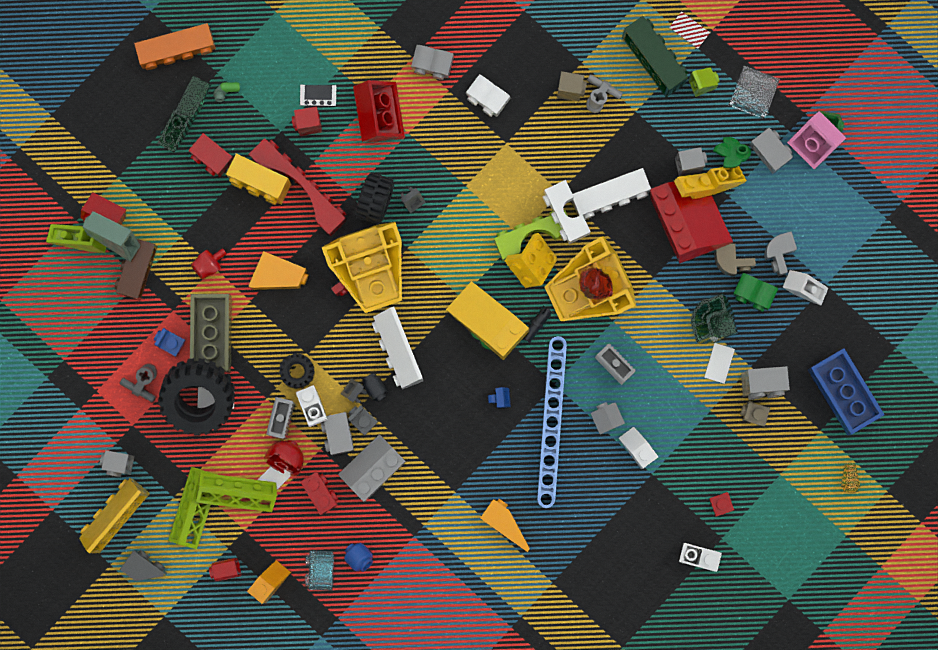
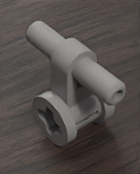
(598, 96)

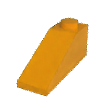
(501, 519)

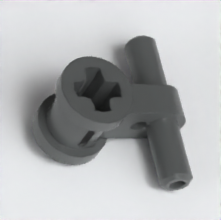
(138, 388)

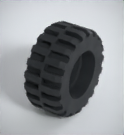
(191, 418)

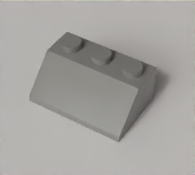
(371, 468)

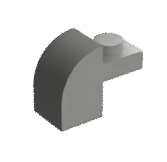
(776, 248)

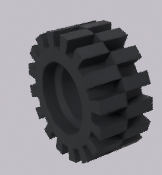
(285, 371)

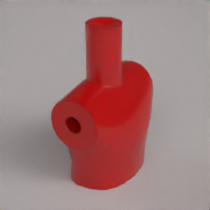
(207, 264)

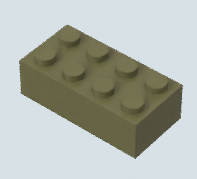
(211, 329)

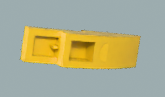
(710, 183)

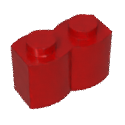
(225, 569)

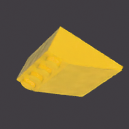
(113, 516)

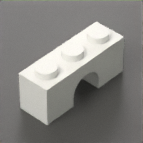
(572, 228)

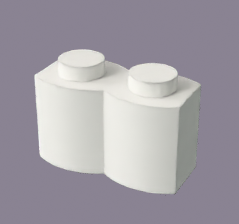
(487, 95)

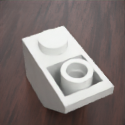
(311, 406)
(700, 557)

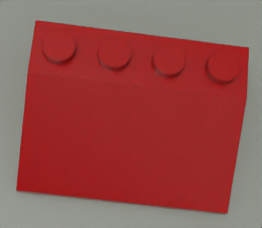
(689, 223)

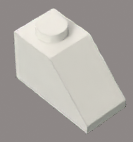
(805, 287)
(638, 447)

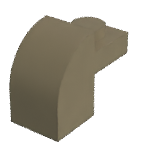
(728, 264)

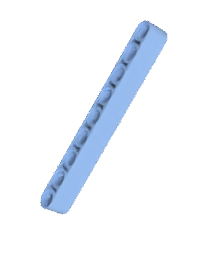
(552, 412)

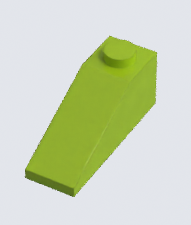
(73, 237)

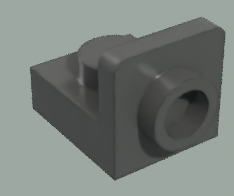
(362, 419)

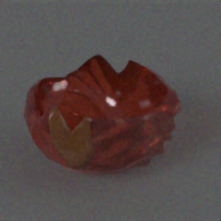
(595, 284)

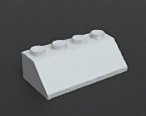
(398, 348)

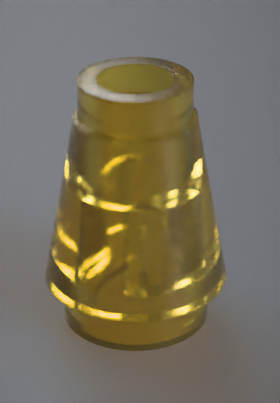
(850, 479)

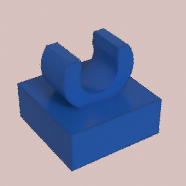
(501, 397)

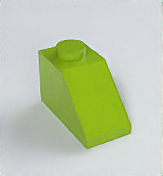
(703, 81)

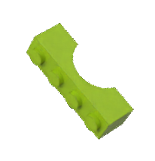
(510, 242)

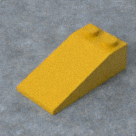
(488, 320)

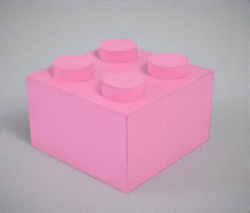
(816, 140)

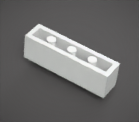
(611, 193)

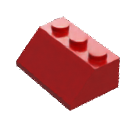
(378, 111)

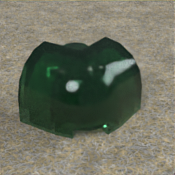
(713, 320)

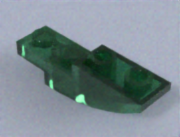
(184, 115)

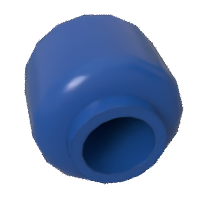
(358, 557)

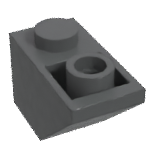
(141, 568)

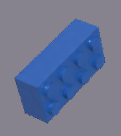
(846, 392)

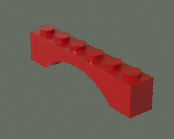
(326, 215)

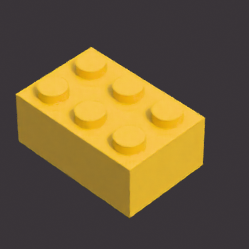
(258, 180)

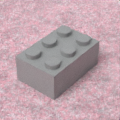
(765, 381)

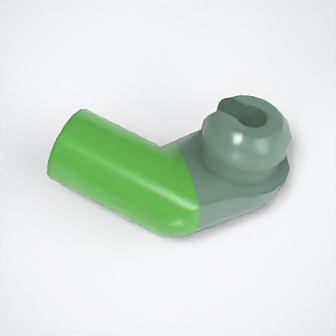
(224, 88)

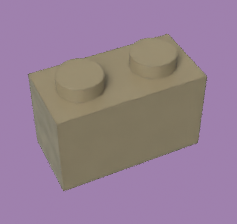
(571, 86)

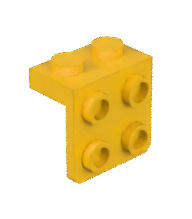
(533, 263)

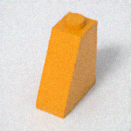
(277, 274)
(269, 582)

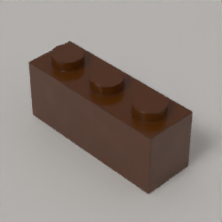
(136, 272)

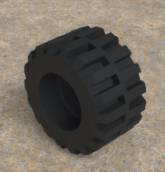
(374, 198)

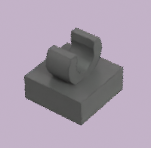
(412, 200)
(352, 390)

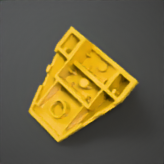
(369, 265)
(565, 288)

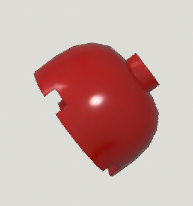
(285, 456)

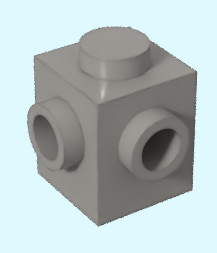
(607, 417)

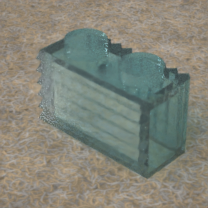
(320, 570)

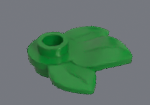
(733, 152)

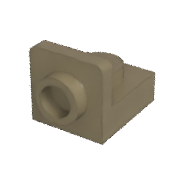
(754, 413)

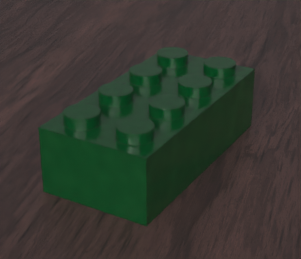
(654, 56)

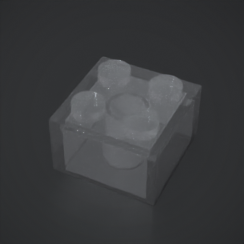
(754, 92)

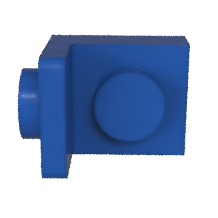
(169, 342)

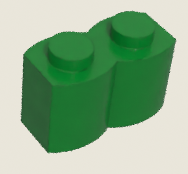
(755, 292)

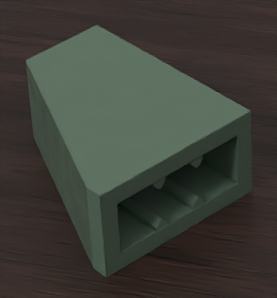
(112, 235)

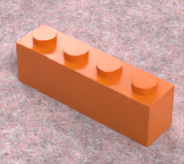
(175, 46)

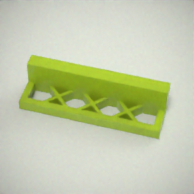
(237, 489)
(187, 509)

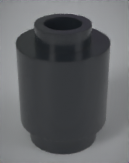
(375, 387)

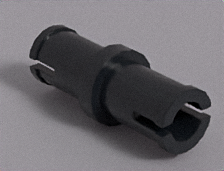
(537, 323)

